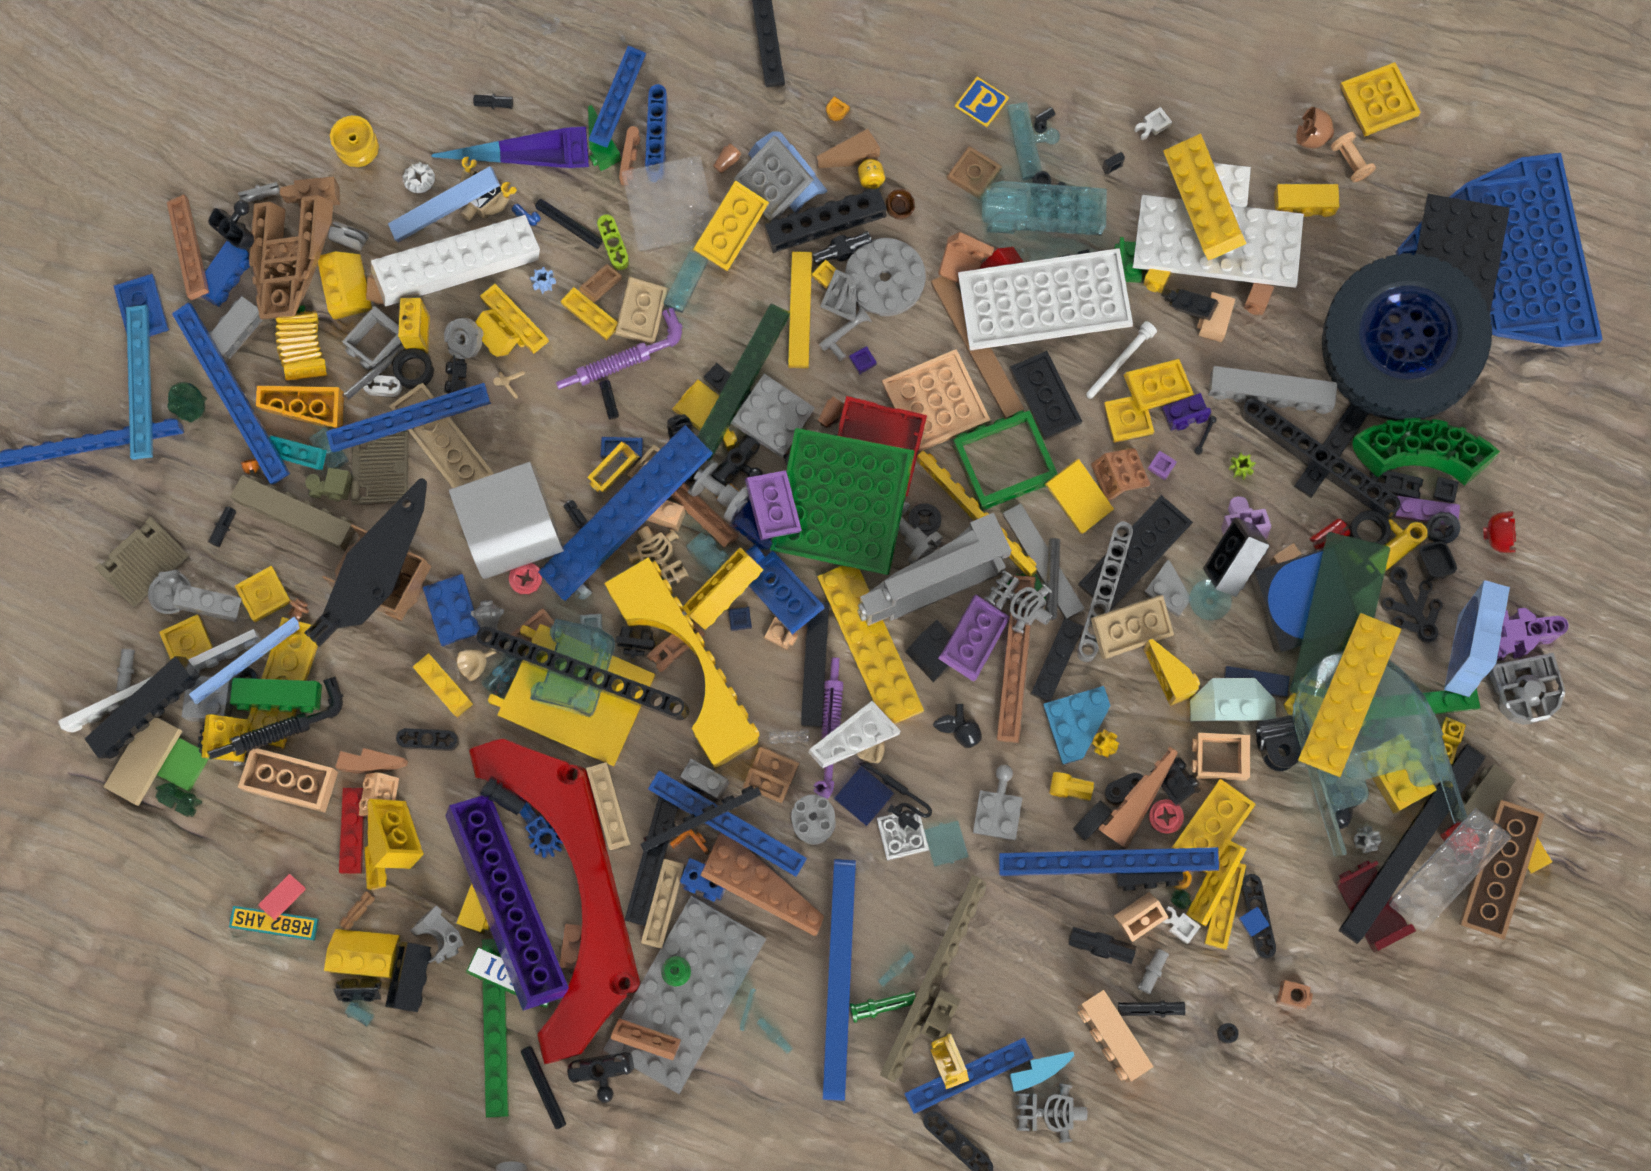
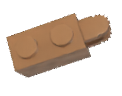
(325, 187)

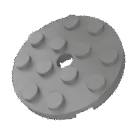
(897, 260)

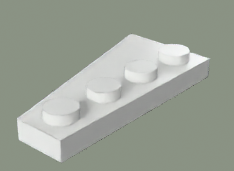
(856, 734)

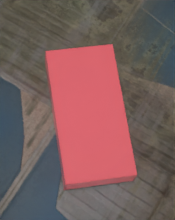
(281, 897)

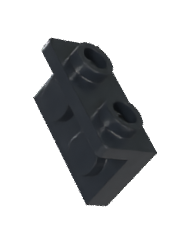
(1179, 783)

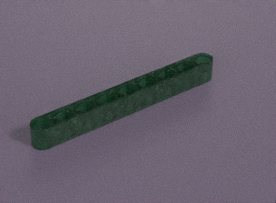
(743, 377)

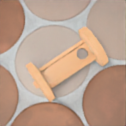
(1353, 157)

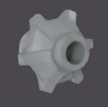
(487, 614)

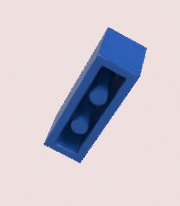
(225, 273)

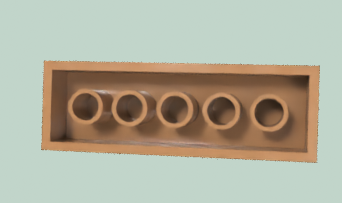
(1498, 884)

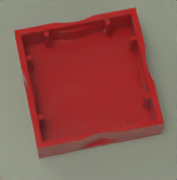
(882, 425)

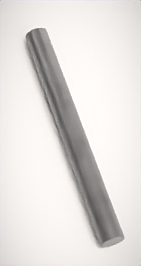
(373, 373)

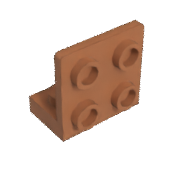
(962, 254)
(1120, 472)

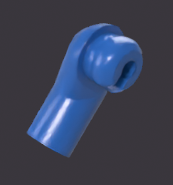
(532, 219)

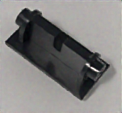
(455, 370)
(368, 991)

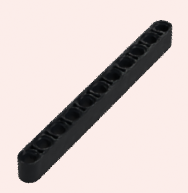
(588, 679)
(1408, 849)

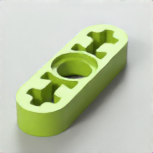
(613, 234)

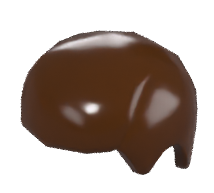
(900, 204)

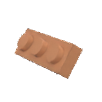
(645, 1039)

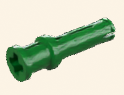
(871, 1007)

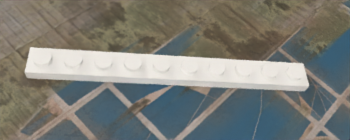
(207, 659)

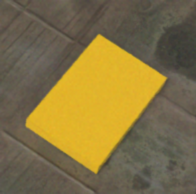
(1158, 385)
(1079, 496)

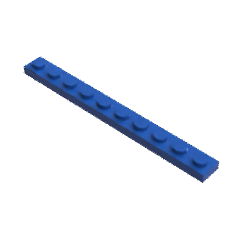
(231, 393)
(86, 443)
(1109, 861)

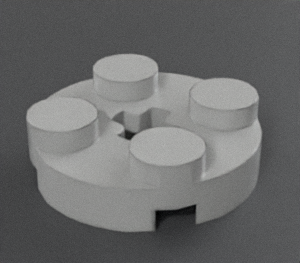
(473, 336)

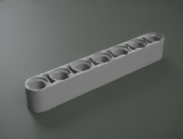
(1108, 582)

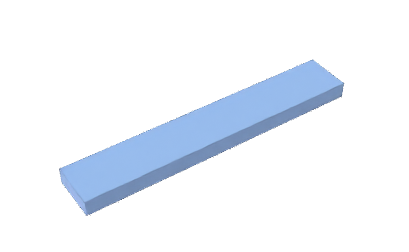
(444, 204)
(244, 661)

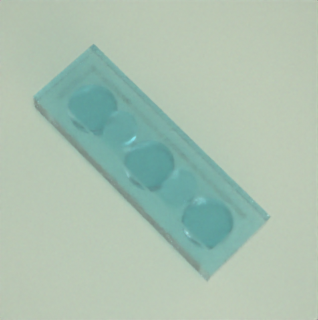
(686, 282)

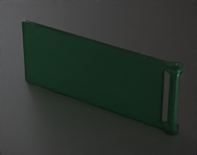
(1345, 587)

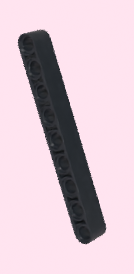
(1323, 467)

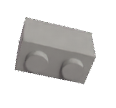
(704, 779)

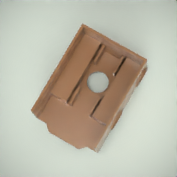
(411, 576)

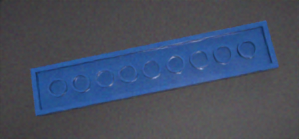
(625, 512)

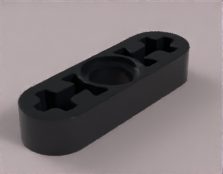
(443, 734)

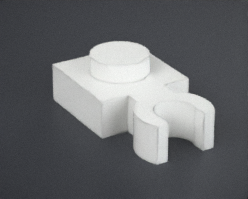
(1155, 122)
(1183, 926)

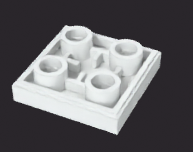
(901, 842)

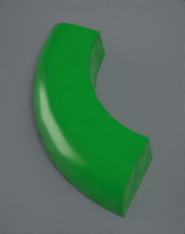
(1424, 444)

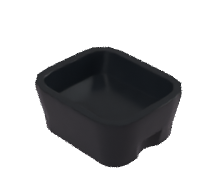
(1436, 561)

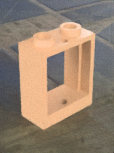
(1243, 756)

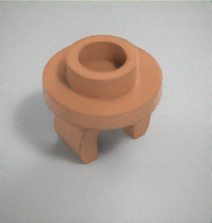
(298, 607)

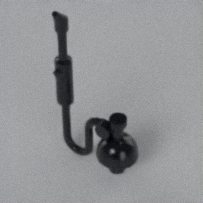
(905, 818)

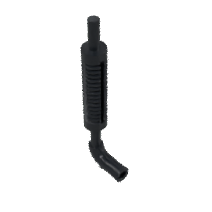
(284, 728)

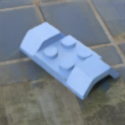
(815, 186)

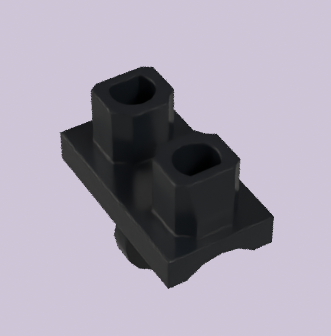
(626, 640)

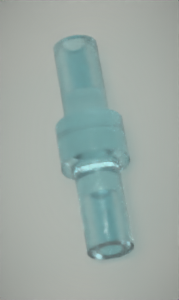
(896, 968)
(774, 1035)

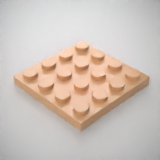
(943, 393)

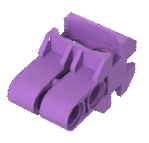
(1525, 631)

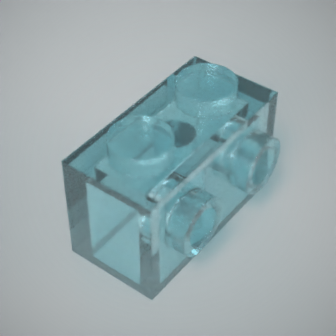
(706, 554)

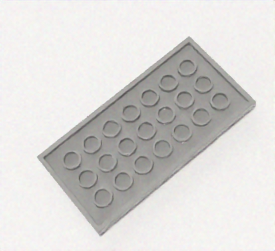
(719, 960)

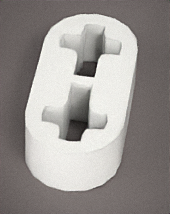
(382, 390)

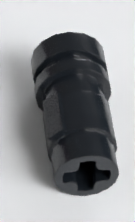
(504, 797)

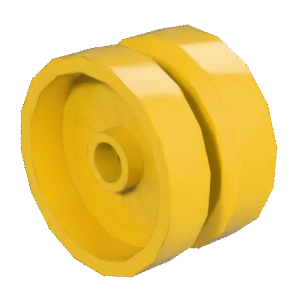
(354, 141)

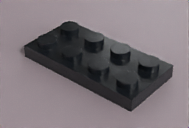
(1046, 395)

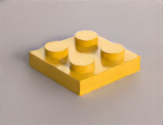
(1126, 421)
(263, 594)
(186, 638)

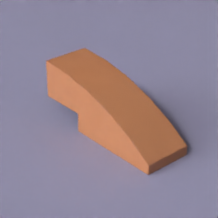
(369, 762)

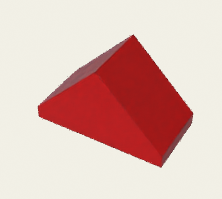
(1002, 257)

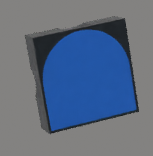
(1286, 597)

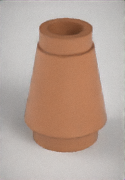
(727, 158)
(831, 411)

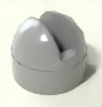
(584, 590)

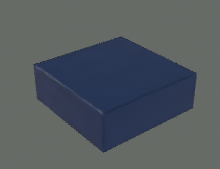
(740, 618)

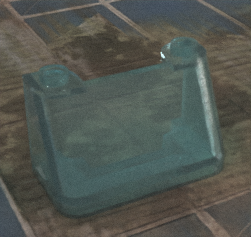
(584, 644)

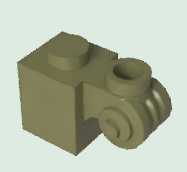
(334, 487)

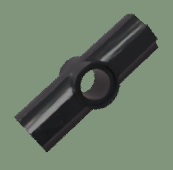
(1102, 945)

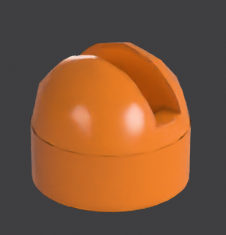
(248, 465)

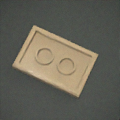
(641, 311)

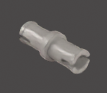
(259, 192)
(125, 669)
(1153, 971)

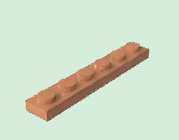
(187, 247)

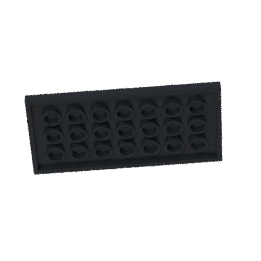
(1467, 237)

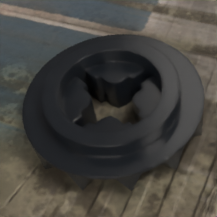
(925, 510)
(1451, 532)

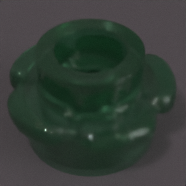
(1181, 899)

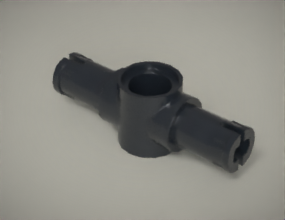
(841, 248)

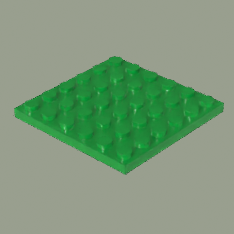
(846, 500)

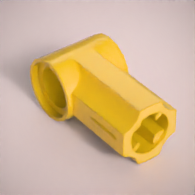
(1064, 785)

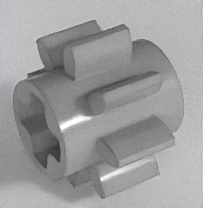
(1367, 839)

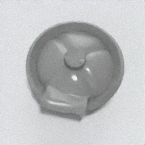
(163, 590)

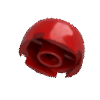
(1501, 532)

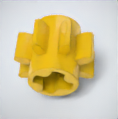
(1105, 743)

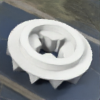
(413, 184)

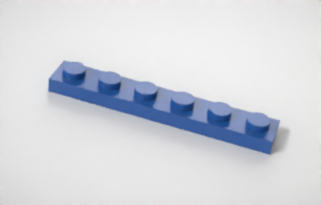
(617, 96)
(977, 1071)

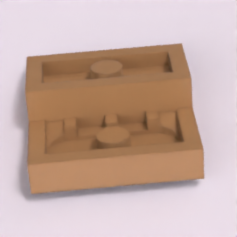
(772, 774)

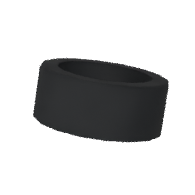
(409, 354)
(1375, 516)
(1092, 820)

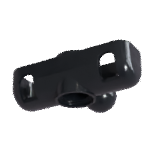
(230, 228)
(744, 452)
(588, 1072)

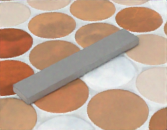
(1036, 549)

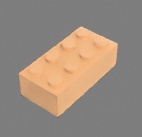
(288, 779)
(1115, 1037)

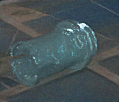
(359, 1014)

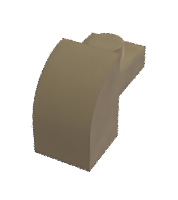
(940, 1015)

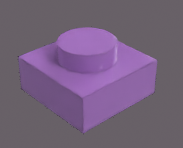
(1162, 465)

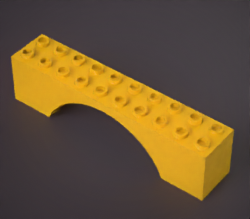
(648, 601)

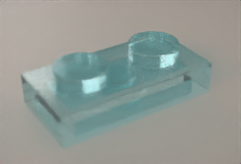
(332, 460)

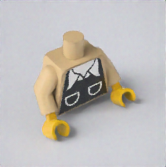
(489, 203)

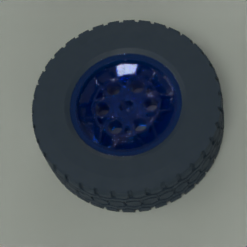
(1411, 384)

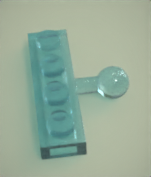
(1026, 141)

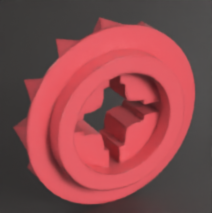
(530, 586)
(1174, 822)

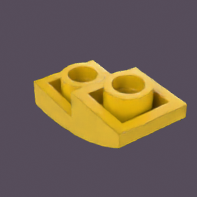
(1452, 737)

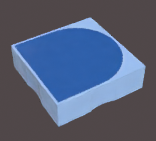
(1477, 638)

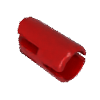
(1336, 526)

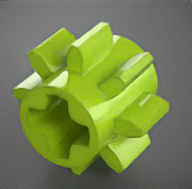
(1241, 472)

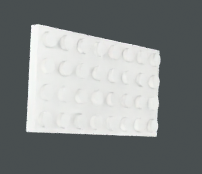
(1171, 244)
(1045, 299)

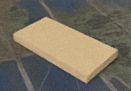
(1132, 626)
(142, 761)

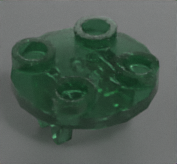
(178, 398)

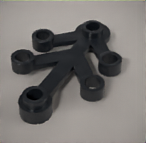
(1414, 608)

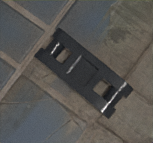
(1397, 482)

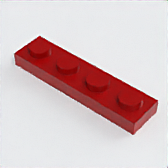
(351, 832)

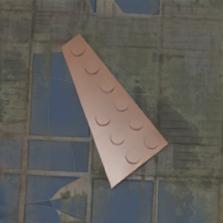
(750, 878)

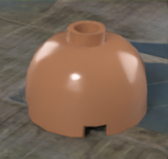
(1316, 128)

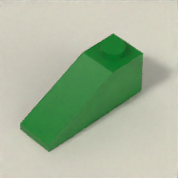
(600, 155)

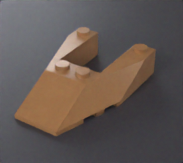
(286, 265)

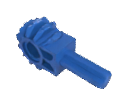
(538, 829)

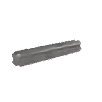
(1053, 576)

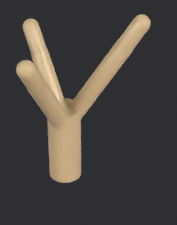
(501, 380)

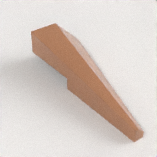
(1136, 804)

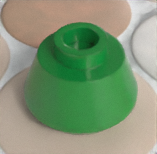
(676, 978)

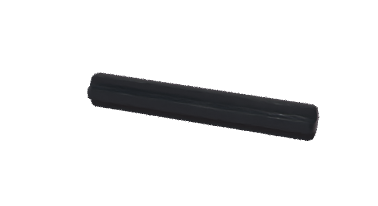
(568, 223)
(543, 1087)

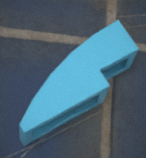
(1039, 1071)

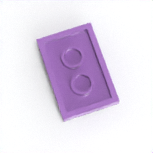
(773, 505)

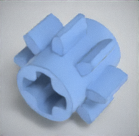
(546, 276)

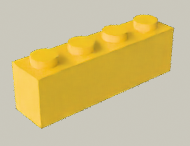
(722, 588)

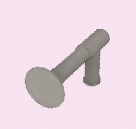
(830, 342)

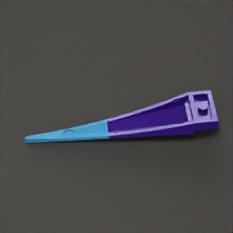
(552, 148)

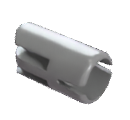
(347, 236)

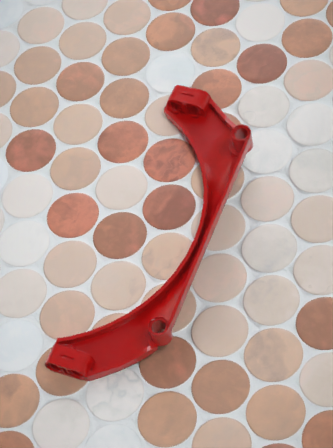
(605, 946)

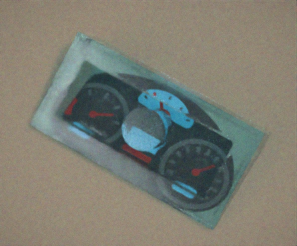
(501, 677)

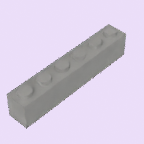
(1272, 389)

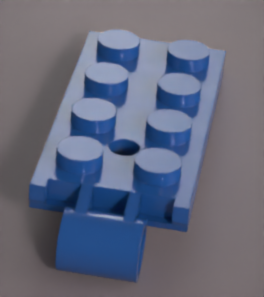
(787, 595)

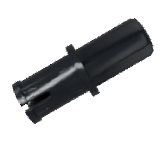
(493, 101)
(222, 527)

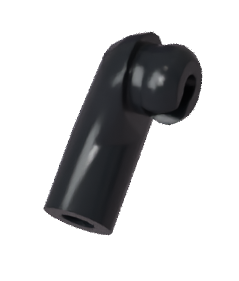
(1040, 122)

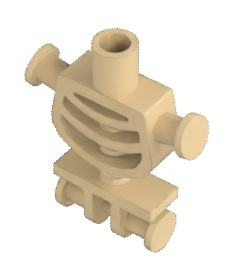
(651, 544)

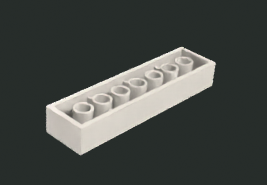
(455, 260)

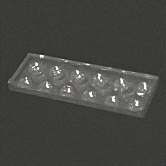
(1449, 869)

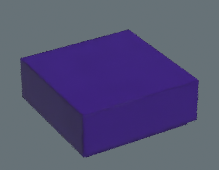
(862, 360)

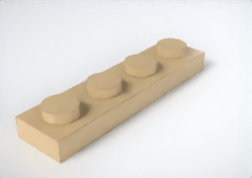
(608, 806)
(663, 904)

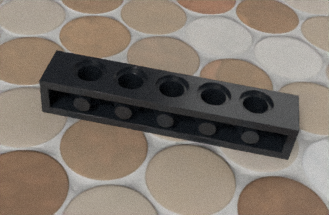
(818, 229)

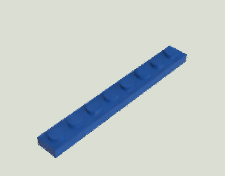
(408, 417)
(729, 824)

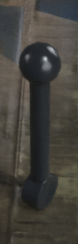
(1198, 450)

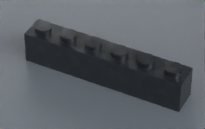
(142, 707)

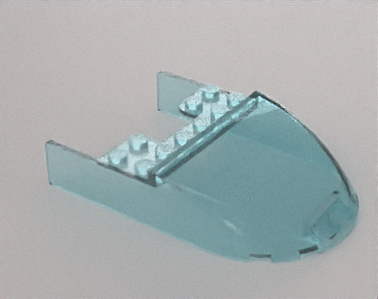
(1394, 736)

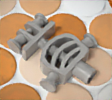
(1033, 610)
(1071, 1113)

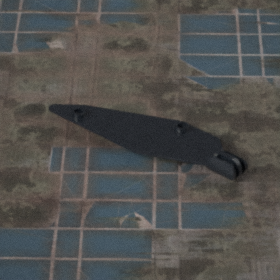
(371, 567)

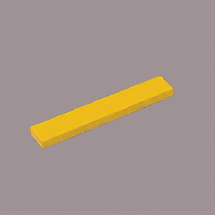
(800, 310)

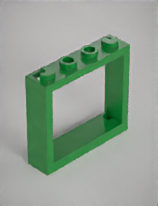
(1016, 490)

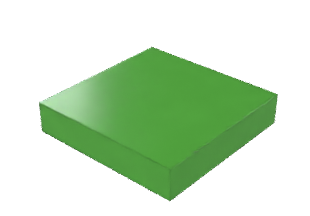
(183, 765)

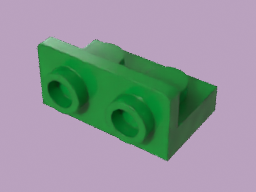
(1127, 252)

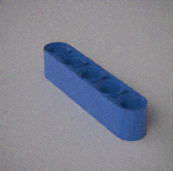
(656, 124)

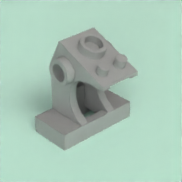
(442, 930)

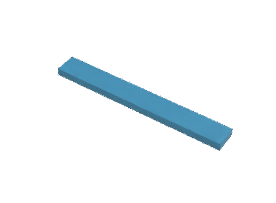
(139, 382)

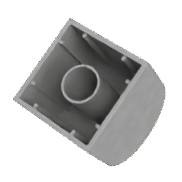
(506, 520)

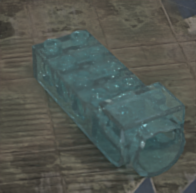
(1044, 208)

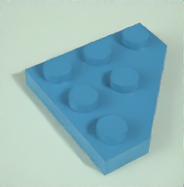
(1076, 721)

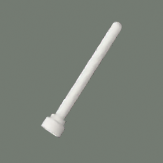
(1146, 331)

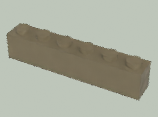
(292, 512)

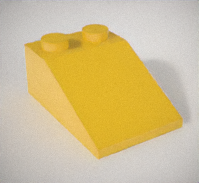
(1173, 675)
(392, 835)

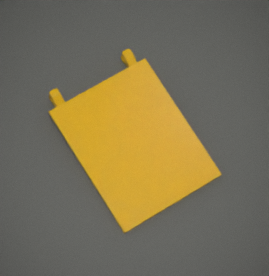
(596, 736)

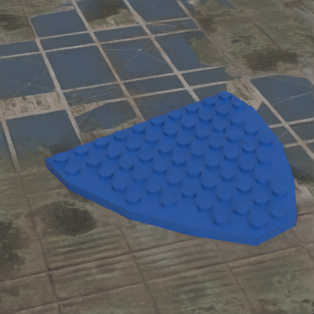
(1542, 270)

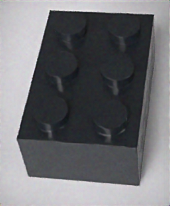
(1236, 557)

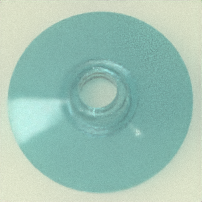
(1203, 591)

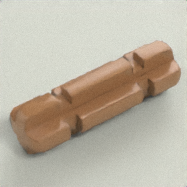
(357, 910)

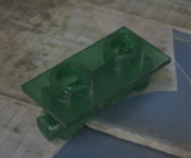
(186, 802)

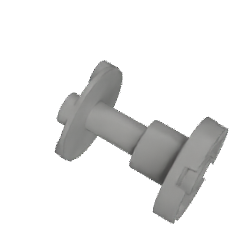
(727, 496)
(917, 540)
(813, 819)

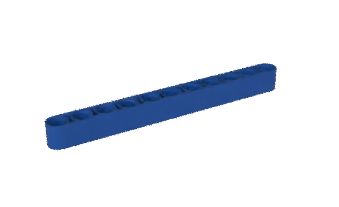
(839, 980)

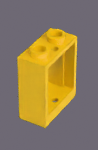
(415, 329)

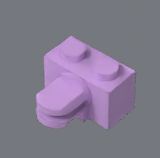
(1240, 509)

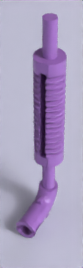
(627, 358)
(830, 721)

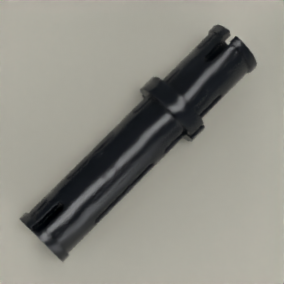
(1152, 1008)

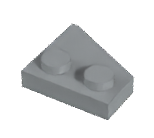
(841, 296)
(1171, 587)

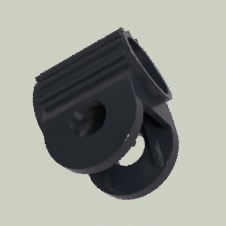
(1275, 735)

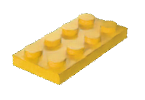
(730, 226)
(1216, 819)

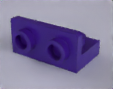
(1185, 412)

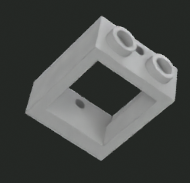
(363, 328)

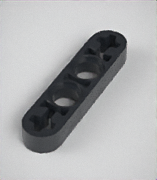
(1259, 888)
(960, 1141)

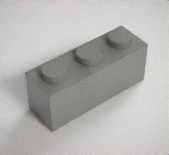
(235, 327)
(207, 602)

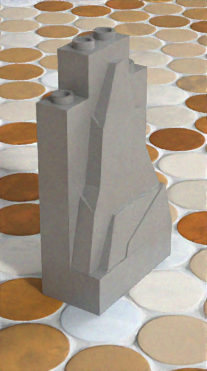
(950, 569)

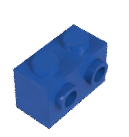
(694, 882)

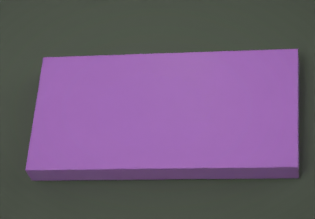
(974, 638)

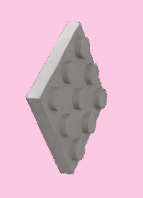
(775, 177)
(772, 415)

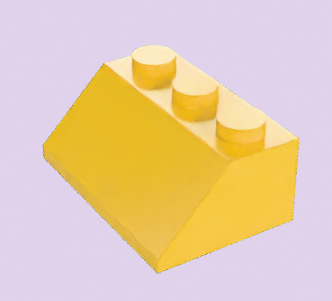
(344, 284)
(361, 953)

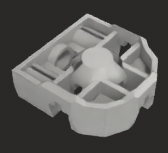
(1543, 670)

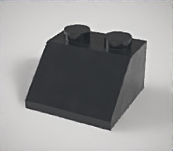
(927, 649)

